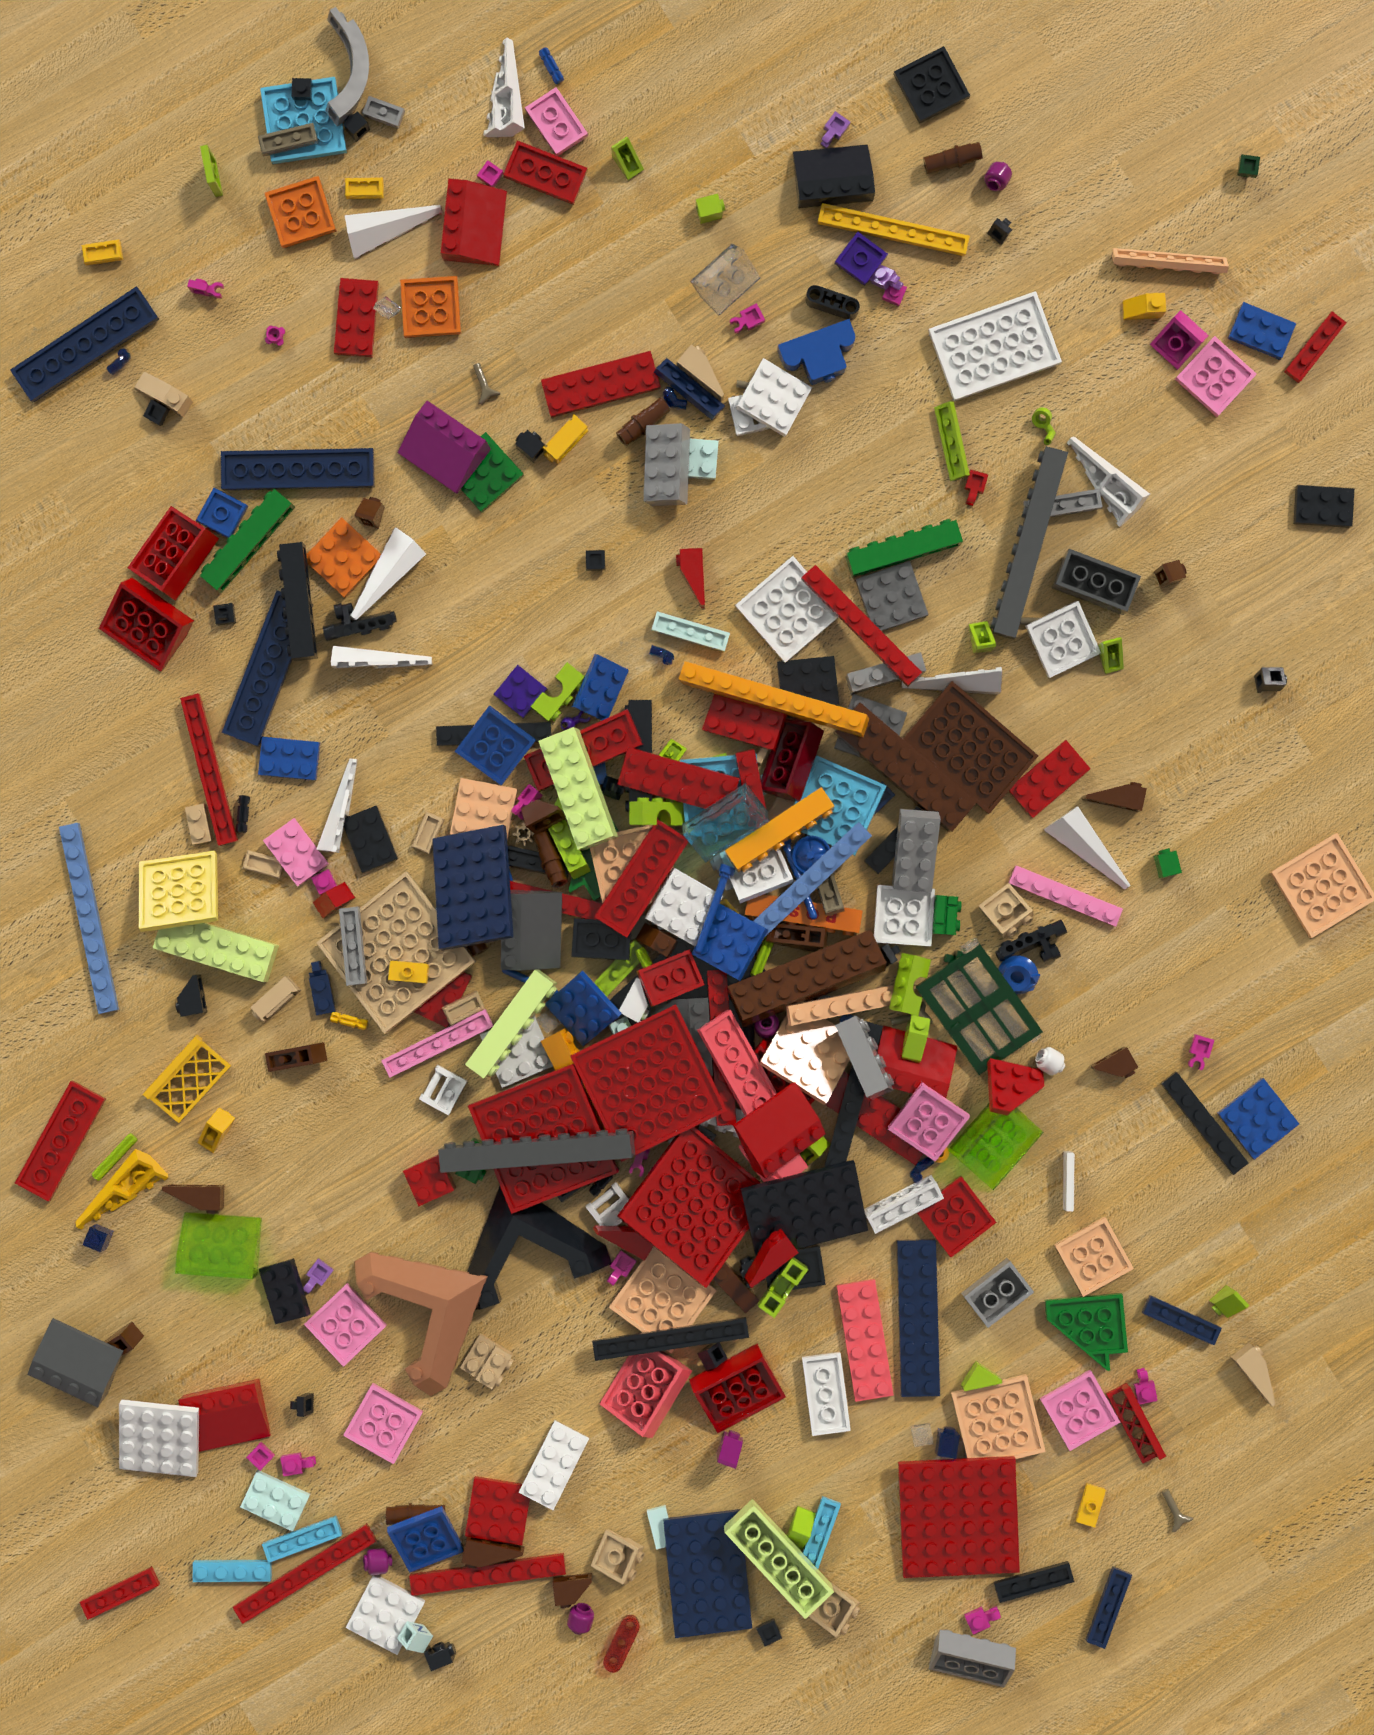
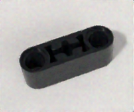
(832, 309)

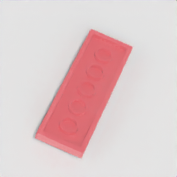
(737, 1062)
(865, 1340)

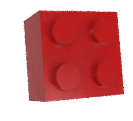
(427, 1180)

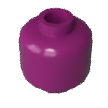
(998, 176)
(767, 1032)
(377, 1561)
(580, 1618)

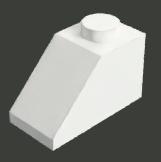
(635, 1003)

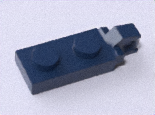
(321, 989)

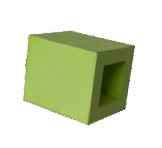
(709, 208)

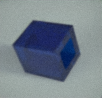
(98, 1238)
(947, 1442)

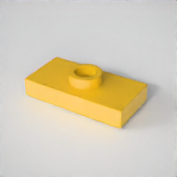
(364, 188)
(102, 252)
(408, 972)
(1090, 1505)

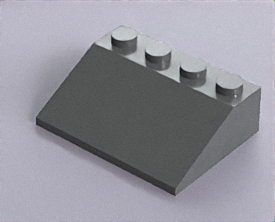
(535, 931)
(695, 1014)
(75, 1363)

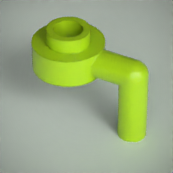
(1044, 423)

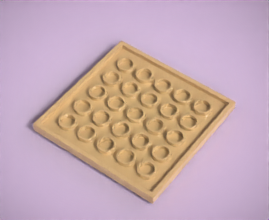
(402, 928)

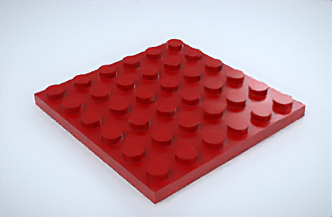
(649, 1080)
(539, 1107)
(692, 1205)
(958, 1517)

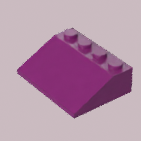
(443, 447)

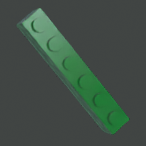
(247, 540)
(903, 548)

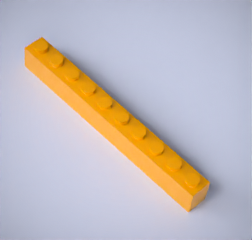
(774, 699)

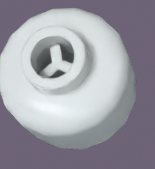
(1050, 1061)

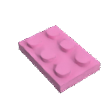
(556, 121)
(296, 852)

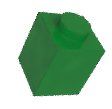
(1167, 863)

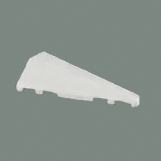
(506, 113)
(376, 228)
(1118, 491)
(395, 561)
(353, 657)
(971, 682)
(332, 833)
(1078, 835)

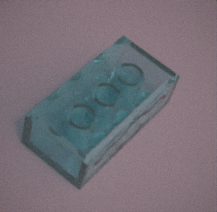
(725, 822)

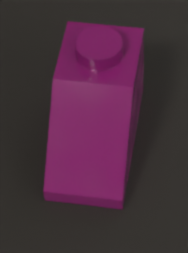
(729, 1449)

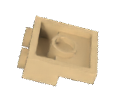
(1007, 911)
(487, 1361)
(618, 1557)
(836, 1612)

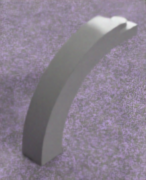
(348, 100)

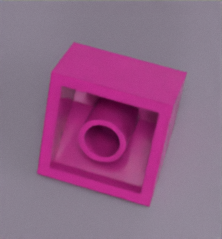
(1179, 339)

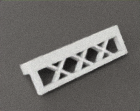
(903, 1204)

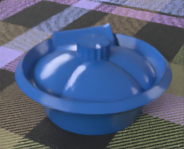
(807, 852)
(1020, 973)

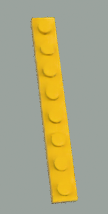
(893, 229)

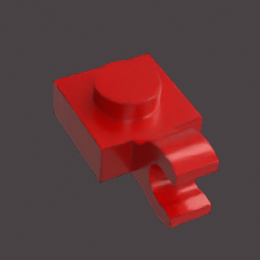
(975, 484)

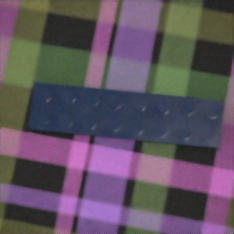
(84, 344)
(297, 469)
(261, 679)
(918, 1318)

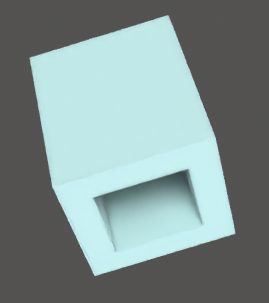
(415, 1637)

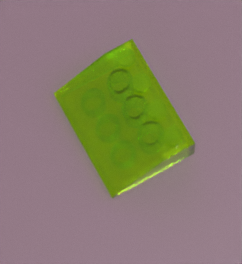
(995, 1144)
(219, 1245)

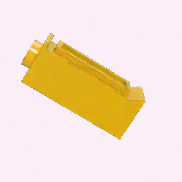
(565, 439)

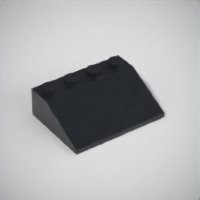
(833, 176)

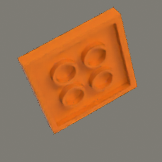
(300, 212)
(430, 306)
(343, 557)

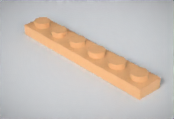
(1173, 261)
(839, 1005)

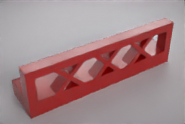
(1142, 1420)

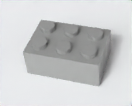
(997, 1292)

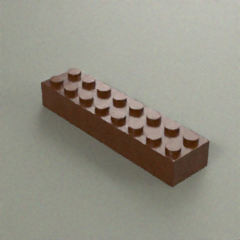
(909, 770)
(807, 978)

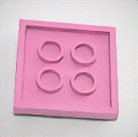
(1215, 376)
(928, 1121)
(345, 1324)
(1079, 1410)
(383, 1423)

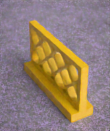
(177, 1065)

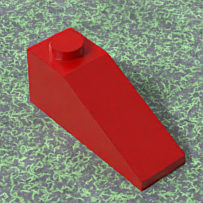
(691, 567)
(626, 1239)
(772, 1255)

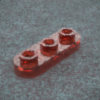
(619, 1651)

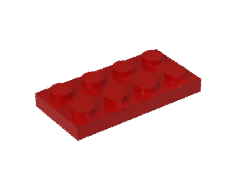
(545, 172)
(356, 317)
(744, 722)
(1049, 779)

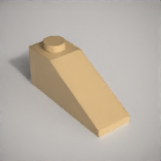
(697, 366)
(164, 393)
(1254, 1367)

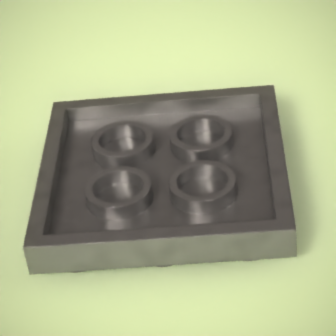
(892, 596)
(890, 716)

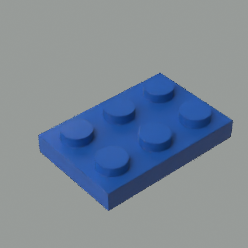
(1262, 330)
(600, 687)
(289, 758)

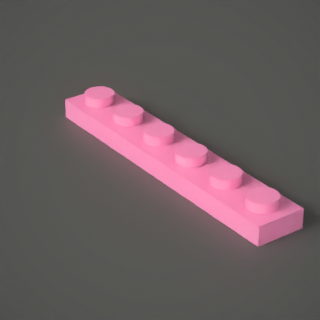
(1065, 896)
(437, 1043)

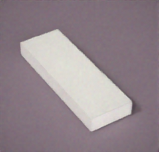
(1068, 1180)

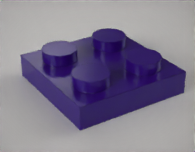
(861, 258)
(520, 691)

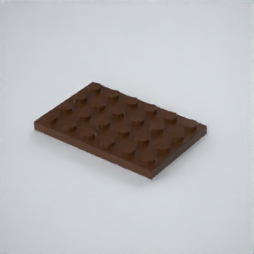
(970, 747)

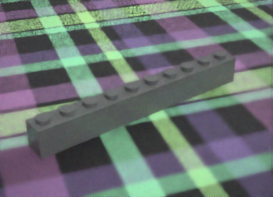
(1030, 542)
(538, 1151)

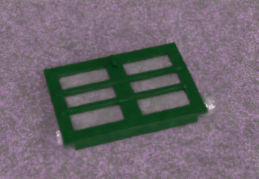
(979, 1007)

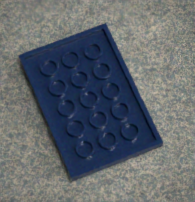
(472, 887)
(706, 1575)

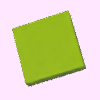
(211, 170)

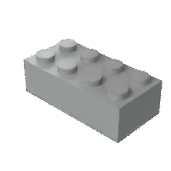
(666, 464)
(916, 850)
(864, 1058)

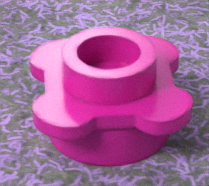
(271, 330)

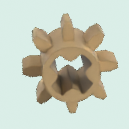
(518, 834)

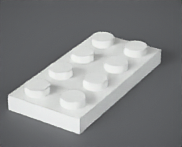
(826, 1393)
(553, 1465)

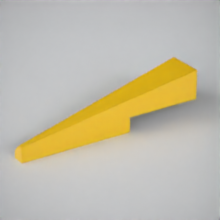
(133, 1176)

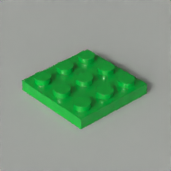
(491, 477)

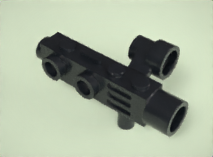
(362, 625)
(1029, 941)

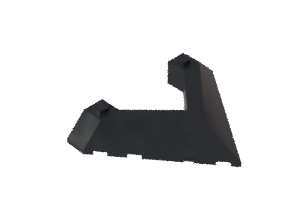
(539, 1226)

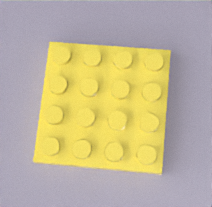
(178, 891)

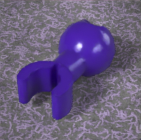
(571, 722)

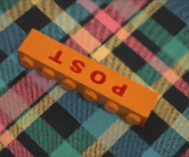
(846, 921)

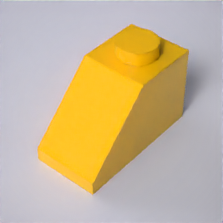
(1144, 306)
(216, 1130)

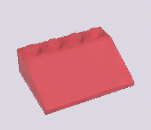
(645, 1390)

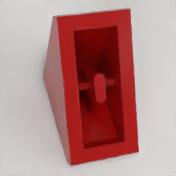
(333, 899)

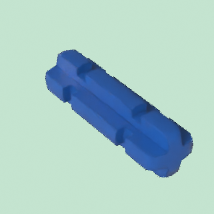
(551, 65)

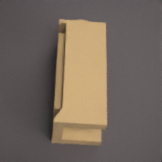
(274, 999)

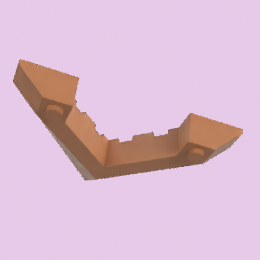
(449, 1294)

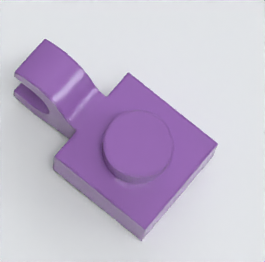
(835, 128)
(886, 277)
(318, 1274)

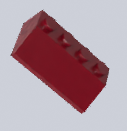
(792, 760)

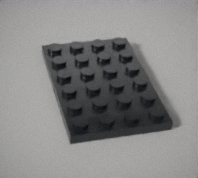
(807, 1206)

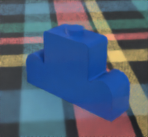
(819, 352)

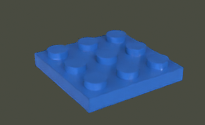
(495, 745)
(731, 942)
(583, 1008)
(1258, 1118)
(425, 1539)

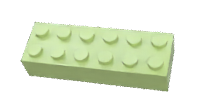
(578, 788)
(219, 949)
(511, 1023)
(778, 1559)

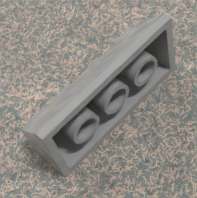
(973, 1658)

